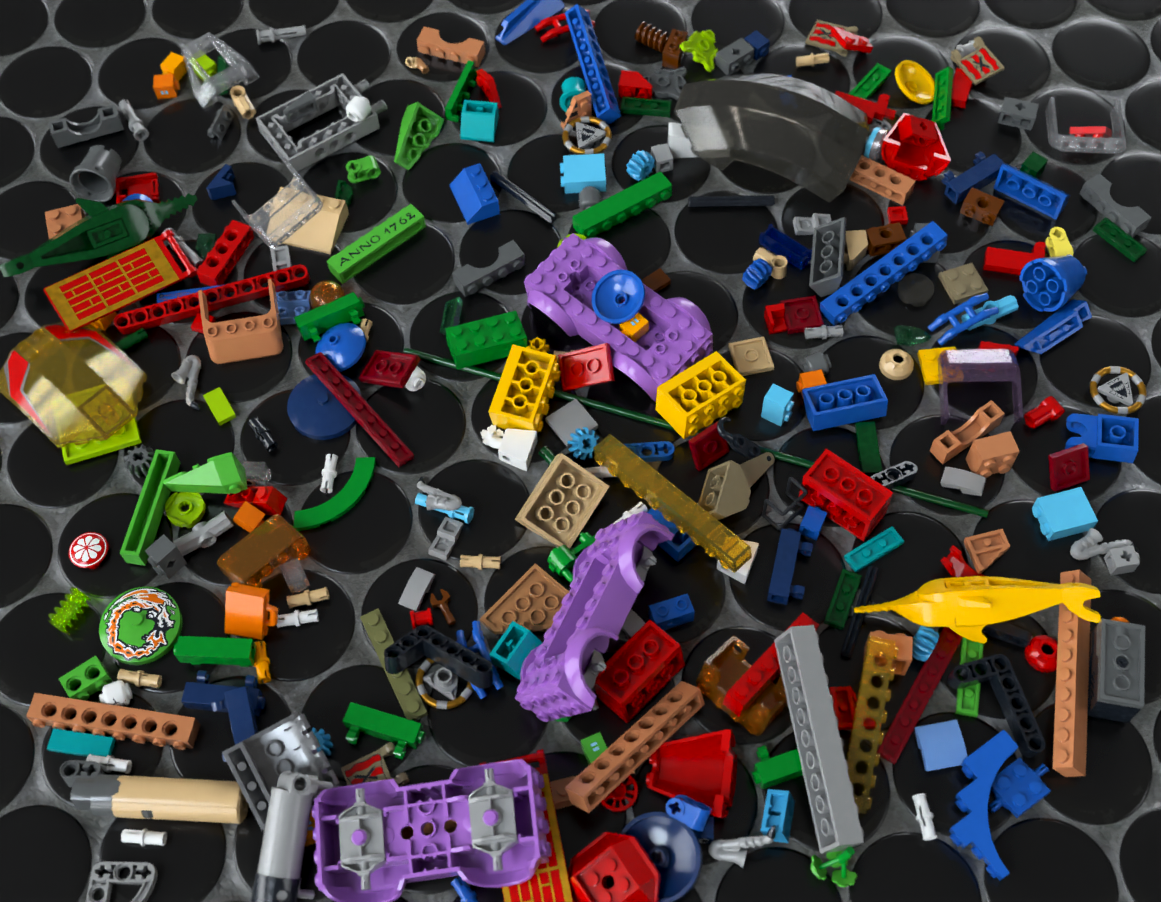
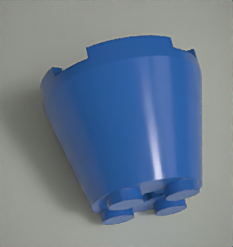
(1051, 281)

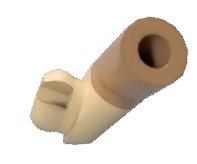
(417, 63)

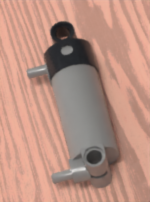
(285, 839)

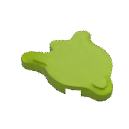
(702, 48)

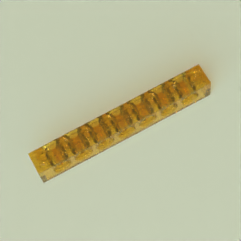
(889, 651)

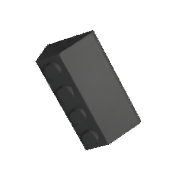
(828, 257)

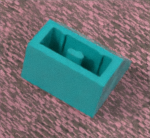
(479, 120)
(513, 648)

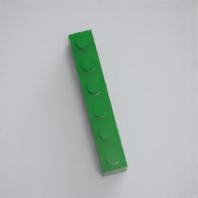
(622, 205)

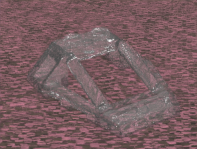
(221, 81)

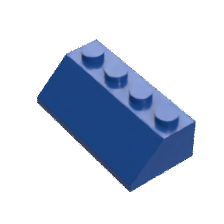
(1031, 191)
(844, 402)

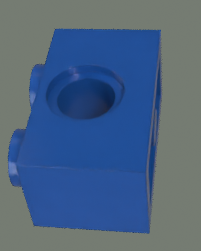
(672, 612)

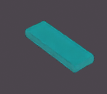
(873, 549)
(80, 743)

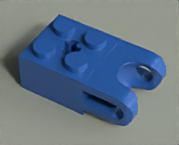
(1105, 435)

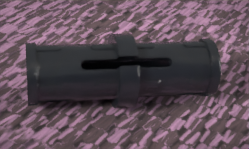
(263, 434)

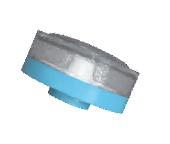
(874, 144)

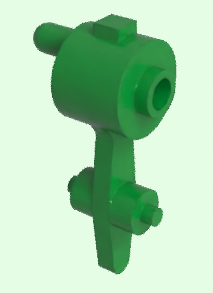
(563, 559)

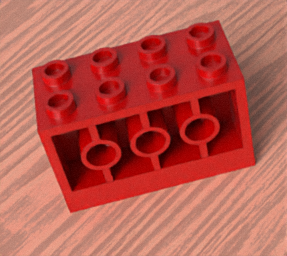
(846, 494)
(639, 671)

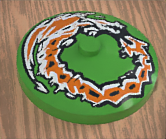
(140, 625)

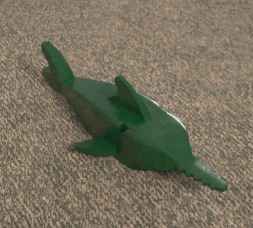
(100, 233)

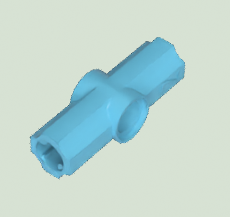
(1005, 305)

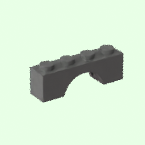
(105, 122)
(1129, 219)
(471, 279)

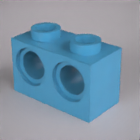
(778, 812)

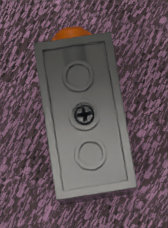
(1116, 670)

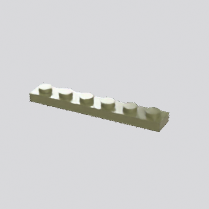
(401, 682)

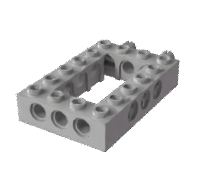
(328, 140)

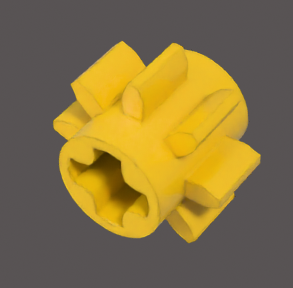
(539, 345)

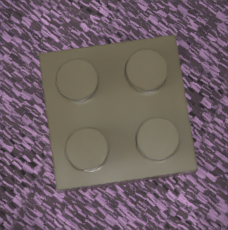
(962, 283)

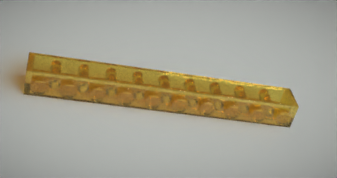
(672, 503)

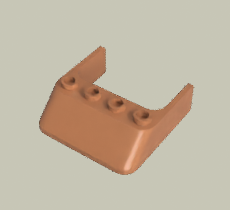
(243, 337)

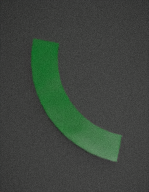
(340, 503)

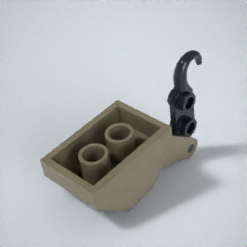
(729, 484)

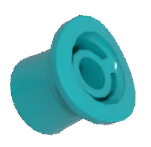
(571, 88)

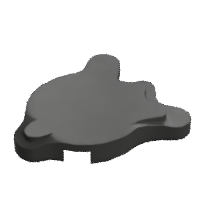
(667, 82)

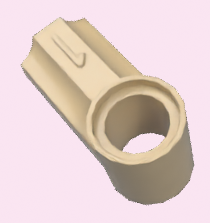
(242, 102)
(778, 262)

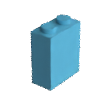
(583, 172)
(1064, 514)

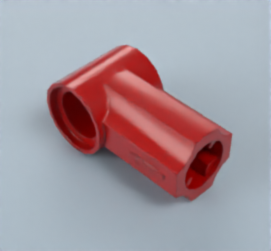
(1047, 410)

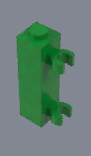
(322, 318)
(215, 650)
(383, 726)
(776, 769)

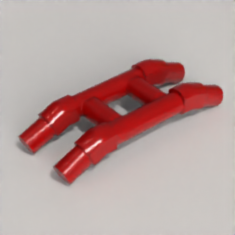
(558, 28)

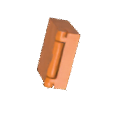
(248, 611)

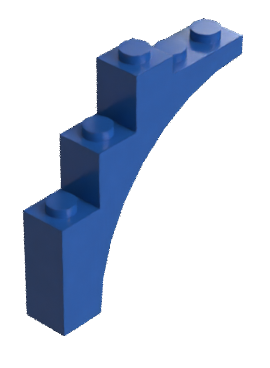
(974, 798)

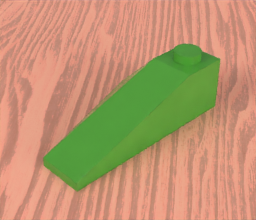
(416, 133)
(220, 475)

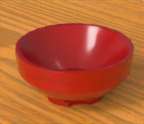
(1037, 658)

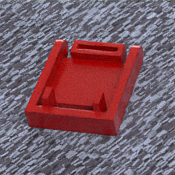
(138, 184)

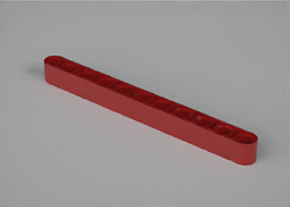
(222, 300)

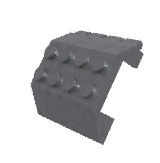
(270, 752)

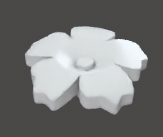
(491, 431)

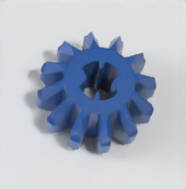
(757, 273)

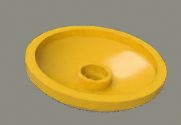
(915, 82)

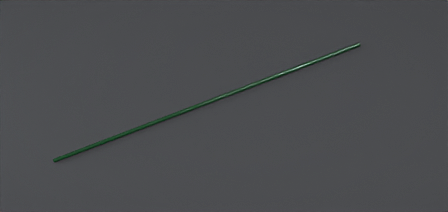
(663, 423)

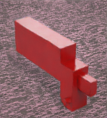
(960, 89)
(873, 110)
(1009, 260)

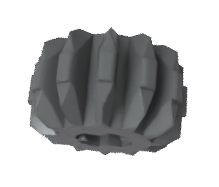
(139, 460)

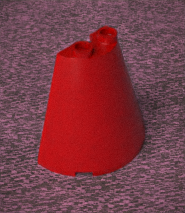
(914, 160)
(699, 768)

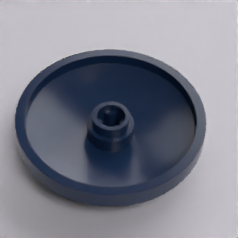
(317, 411)
(672, 849)

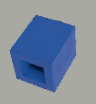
(812, 522)

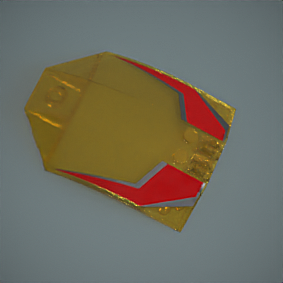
(72, 383)

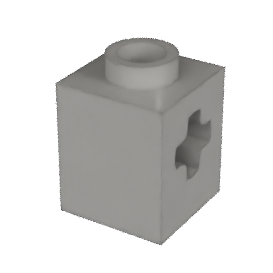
(662, 157)
(1122, 560)

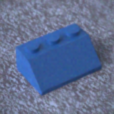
(474, 194)

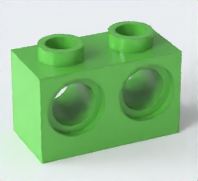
(84, 675)

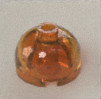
(325, 293)

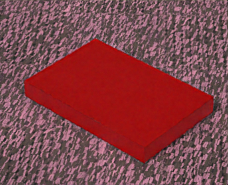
(586, 367)

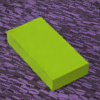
(219, 406)

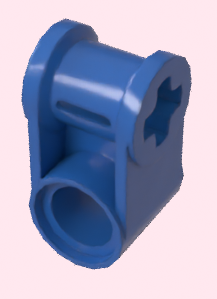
(692, 812)

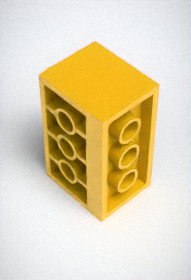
(524, 389)
(700, 395)

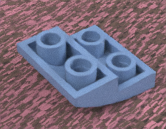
(292, 304)
(941, 745)

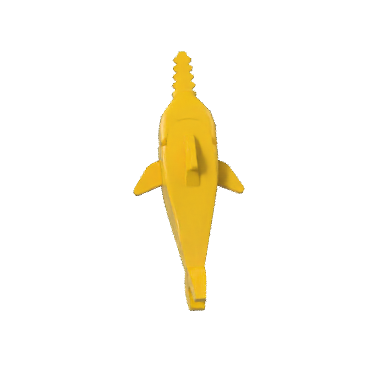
(977, 601)

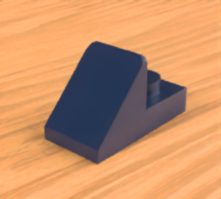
(222, 184)

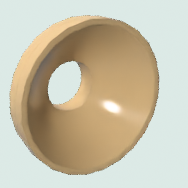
(896, 370)

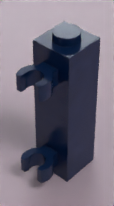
(977, 177)
(784, 565)
(202, 695)
(240, 713)

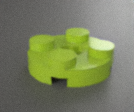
(192, 515)

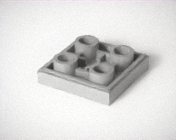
(569, 418)

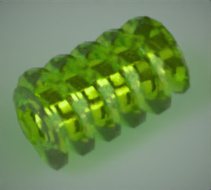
(68, 610)

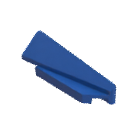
(526, 17)
(1056, 327)

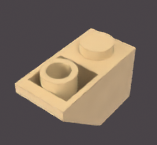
(855, 247)

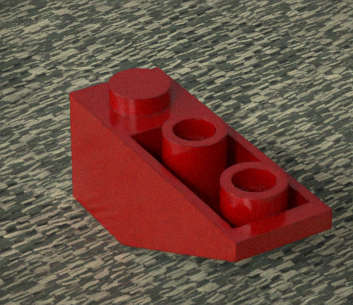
(264, 498)

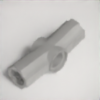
(204, 533)

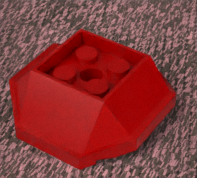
(618, 857)

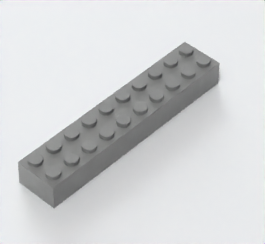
(818, 740)

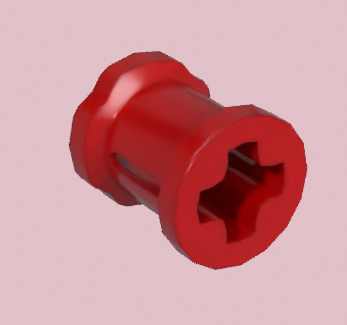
(421, 618)

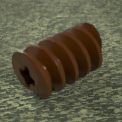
(651, 37)

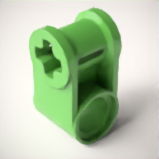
(364, 168)

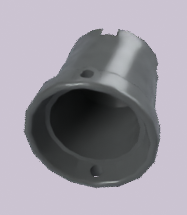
(97, 174)

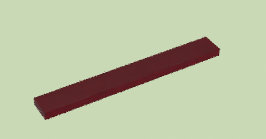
(359, 409)
(919, 696)

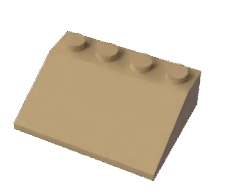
(322, 229)
(562, 502)

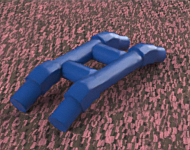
(974, 318)
(480, 646)

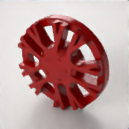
(619, 794)

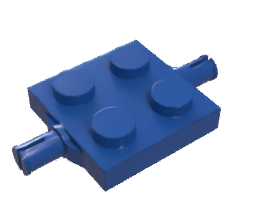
(1018, 788)

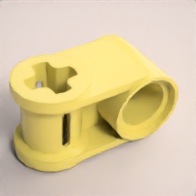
(1058, 243)

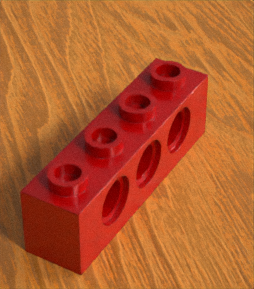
(225, 254)

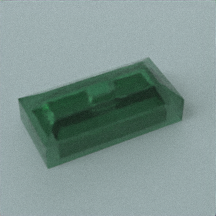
(451, 314)

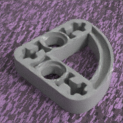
(106, 882)

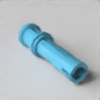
(463, 513)

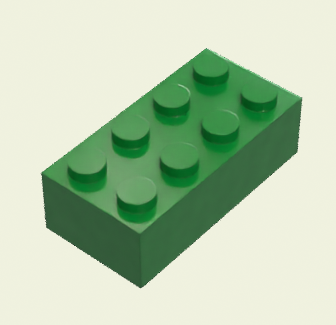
(485, 339)

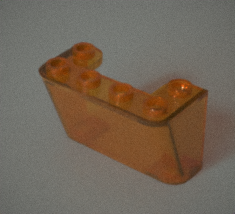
(263, 552)
(724, 670)

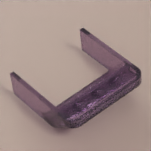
(979, 366)

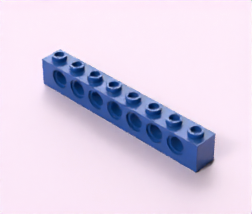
(592, 64)
(886, 265)

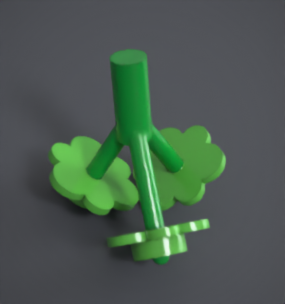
(841, 877)

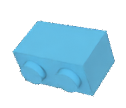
(777, 405)

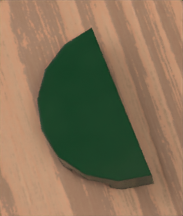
(344, 192)

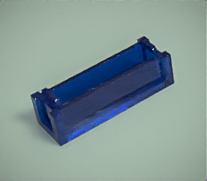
(785, 246)

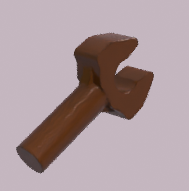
(442, 604)

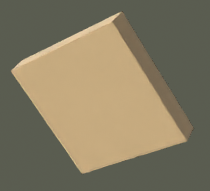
(751, 356)

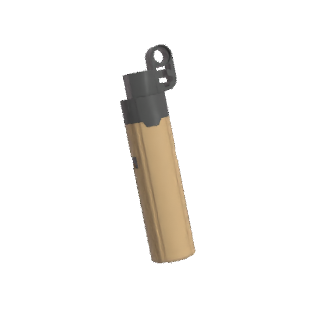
(153, 796)

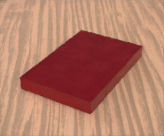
(389, 368)

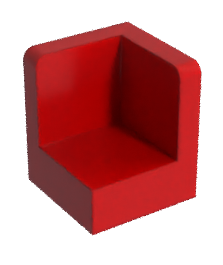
(775, 318)

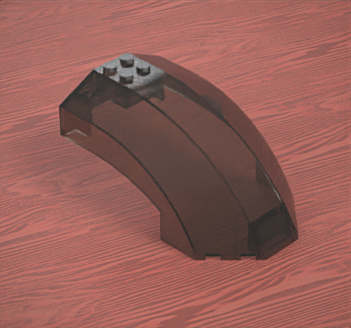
(776, 126)

